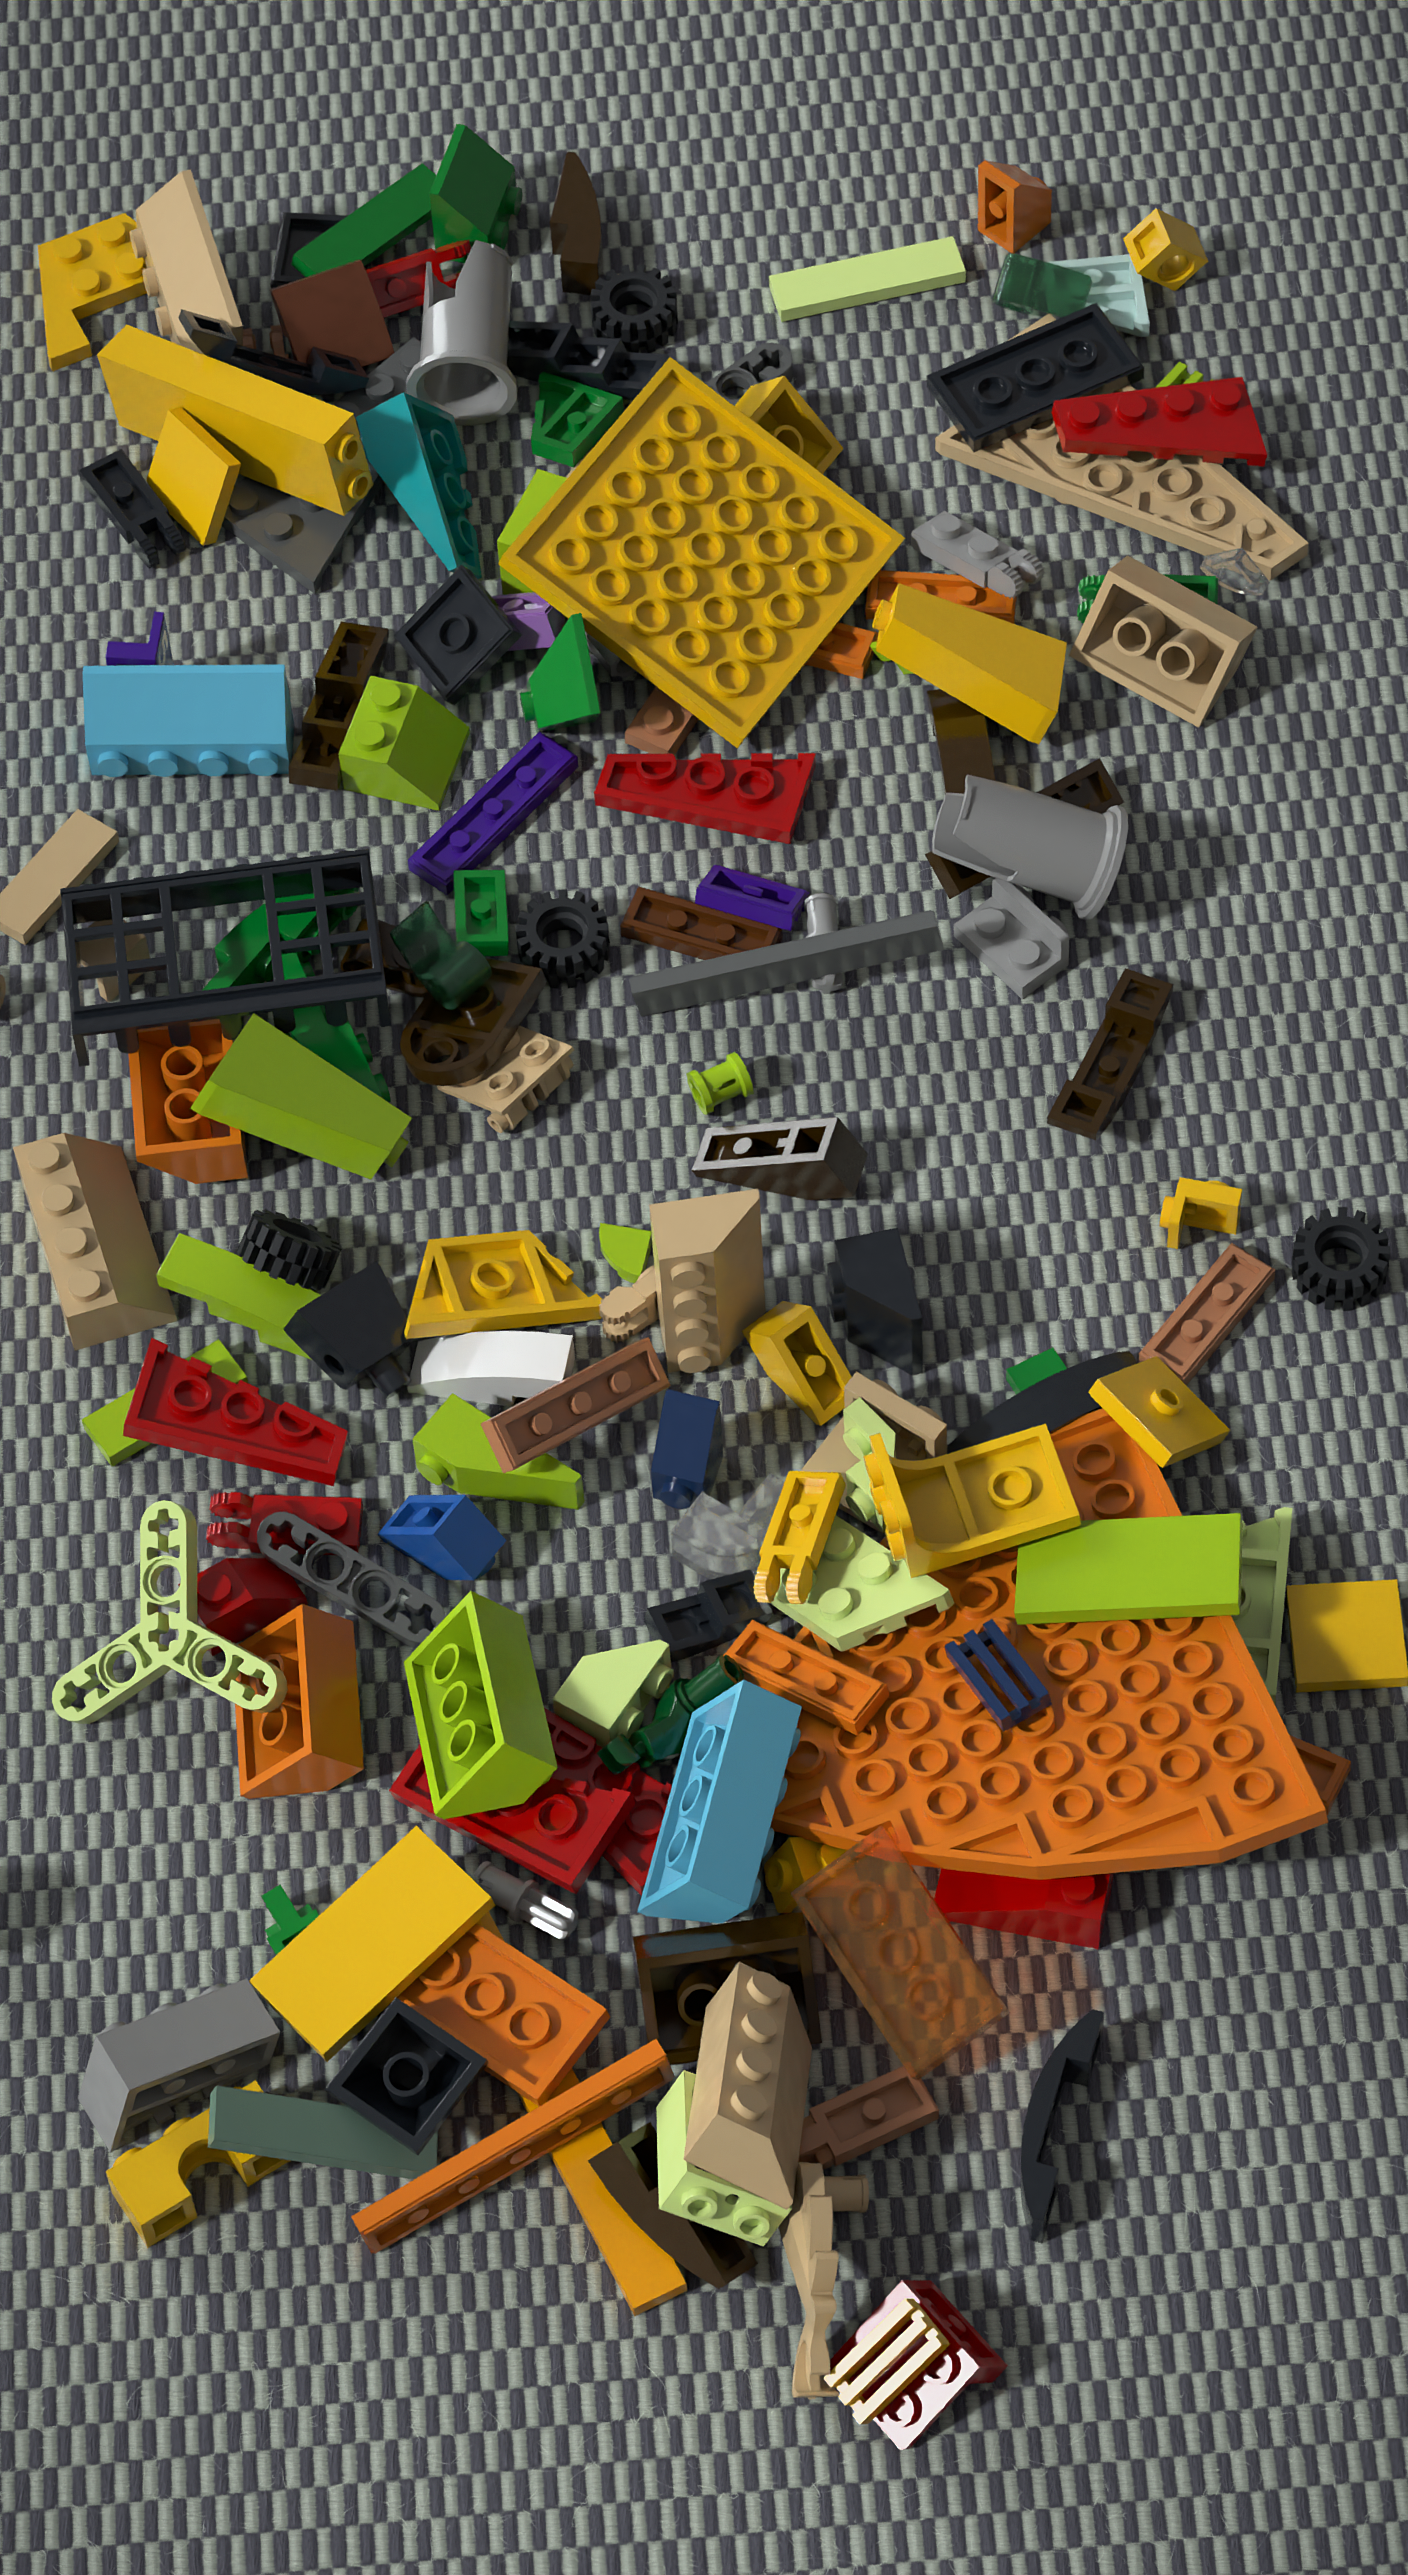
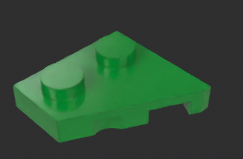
(571, 418)

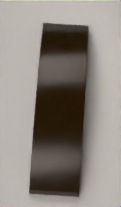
(960, 740)
(1114, 1056)

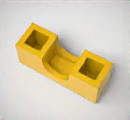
(153, 2178)

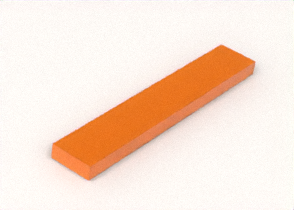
(513, 2147)

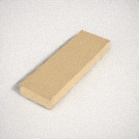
(59, 864)

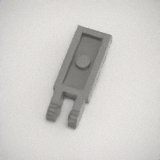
(976, 555)

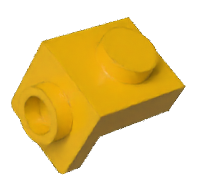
(1201, 1205)
(793, 1865)

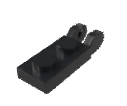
(131, 505)

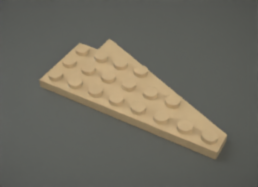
(1173, 499)

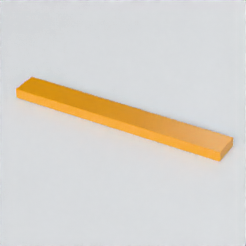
(636, 2262)

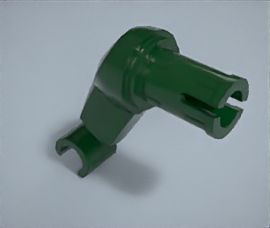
(666, 1734)

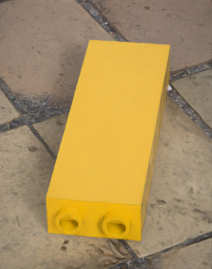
(267, 427)

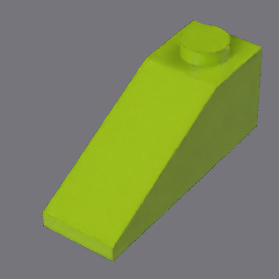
(457, 1453)

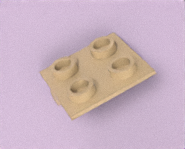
(525, 1071)

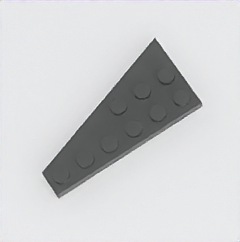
(295, 532)

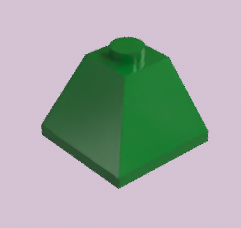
(563, 683)

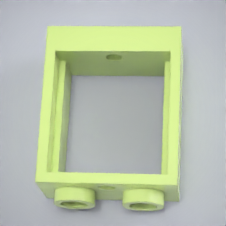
(698, 2193)

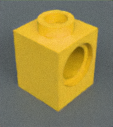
(1165, 249)

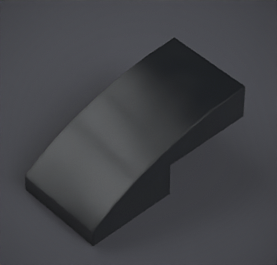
(709, 1618)

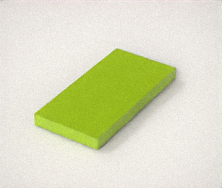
(1132, 1570)

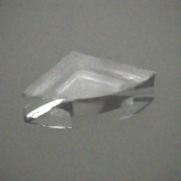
(1236, 572)

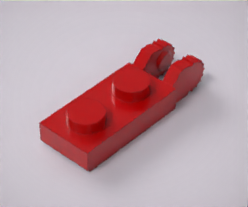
(401, 282)
(332, 1515)

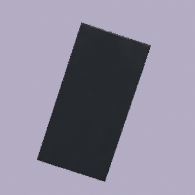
(1021, 378)

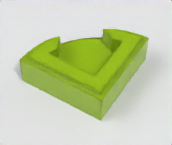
(625, 1249)

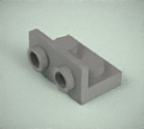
(1015, 938)

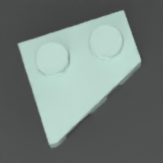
(1115, 290)

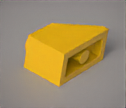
(800, 1359)

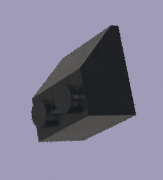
(877, 1298)

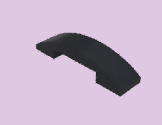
(321, 375)
(1050, 1401)
(1069, 2062)

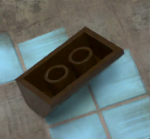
(688, 1966)

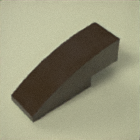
(577, 229)
(631, 2177)

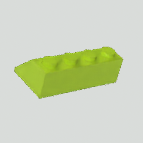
(479, 1710)

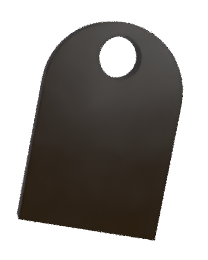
(474, 1030)

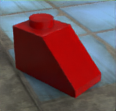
(244, 1597)

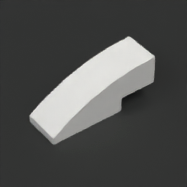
(491, 1365)

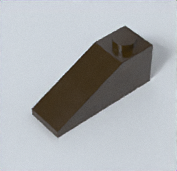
(786, 1158)

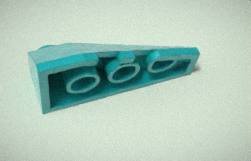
(421, 463)

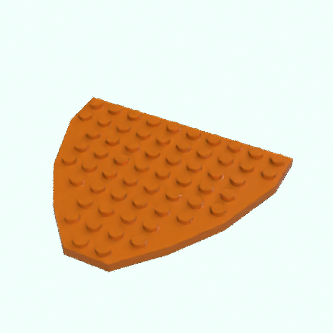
(1141, 1763)

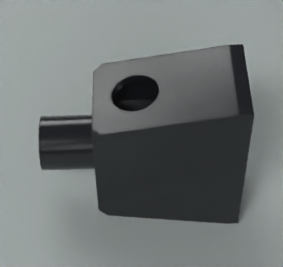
(355, 1332)

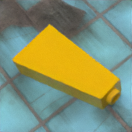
(975, 658)

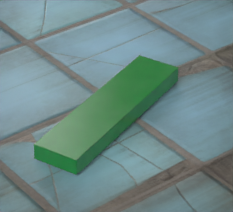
(372, 226)

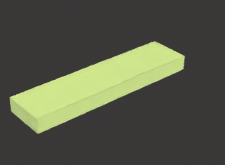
(867, 278)

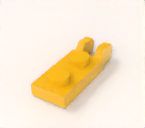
(798, 1534)

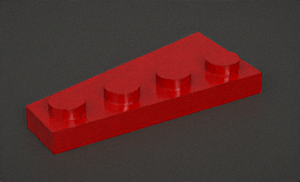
(205, 1414)

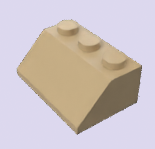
(1162, 640)

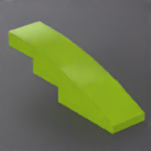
(234, 1289)

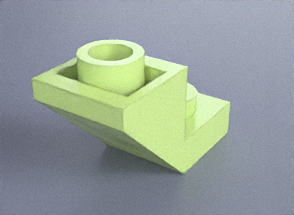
(859, 1424)

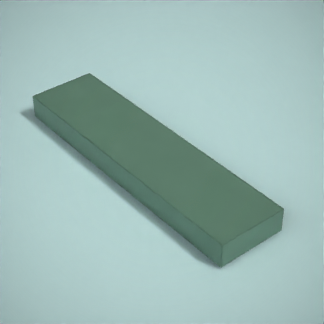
(309, 2134)

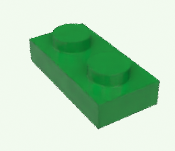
(481, 910)

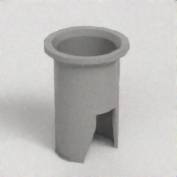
(467, 340)
(1033, 841)

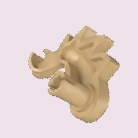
(809, 2251)

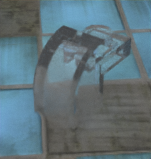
(720, 1540)

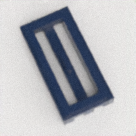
(978, 1645)

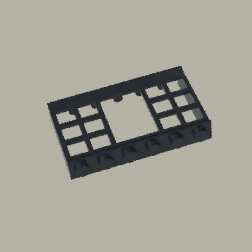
(229, 1004)

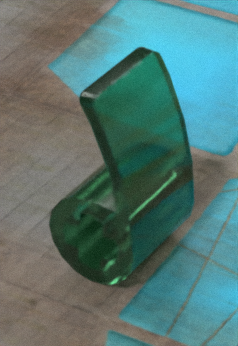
(1038, 285)
(444, 968)

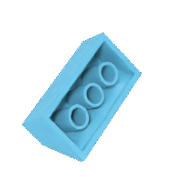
(187, 720)
(722, 1806)

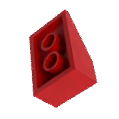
(1049, 1909)

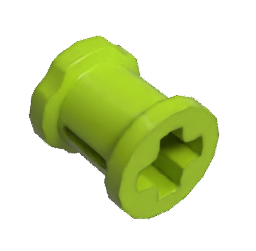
(720, 1083)

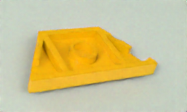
(494, 1285)

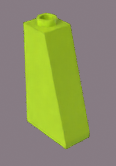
(301, 1102)

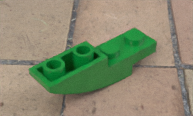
(245, 951)
(332, 1043)

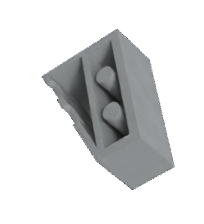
(173, 2053)

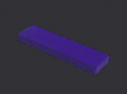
(493, 812)

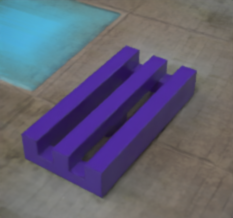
(751, 897)

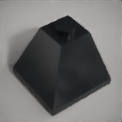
(406, 2076)

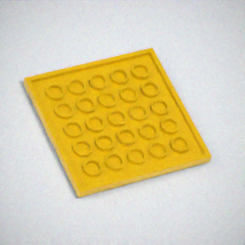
(702, 551)

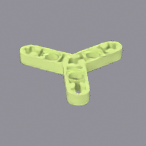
(143, 1639)

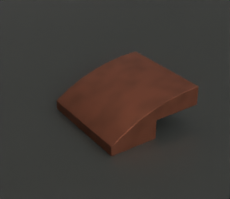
(333, 313)

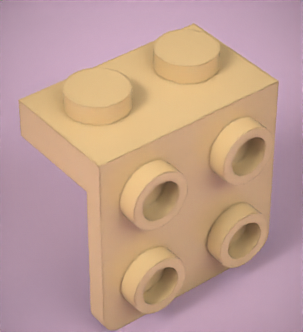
(918, 1431)

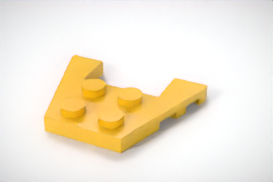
(83, 277)

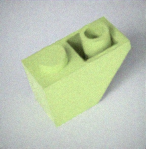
(613, 1688)

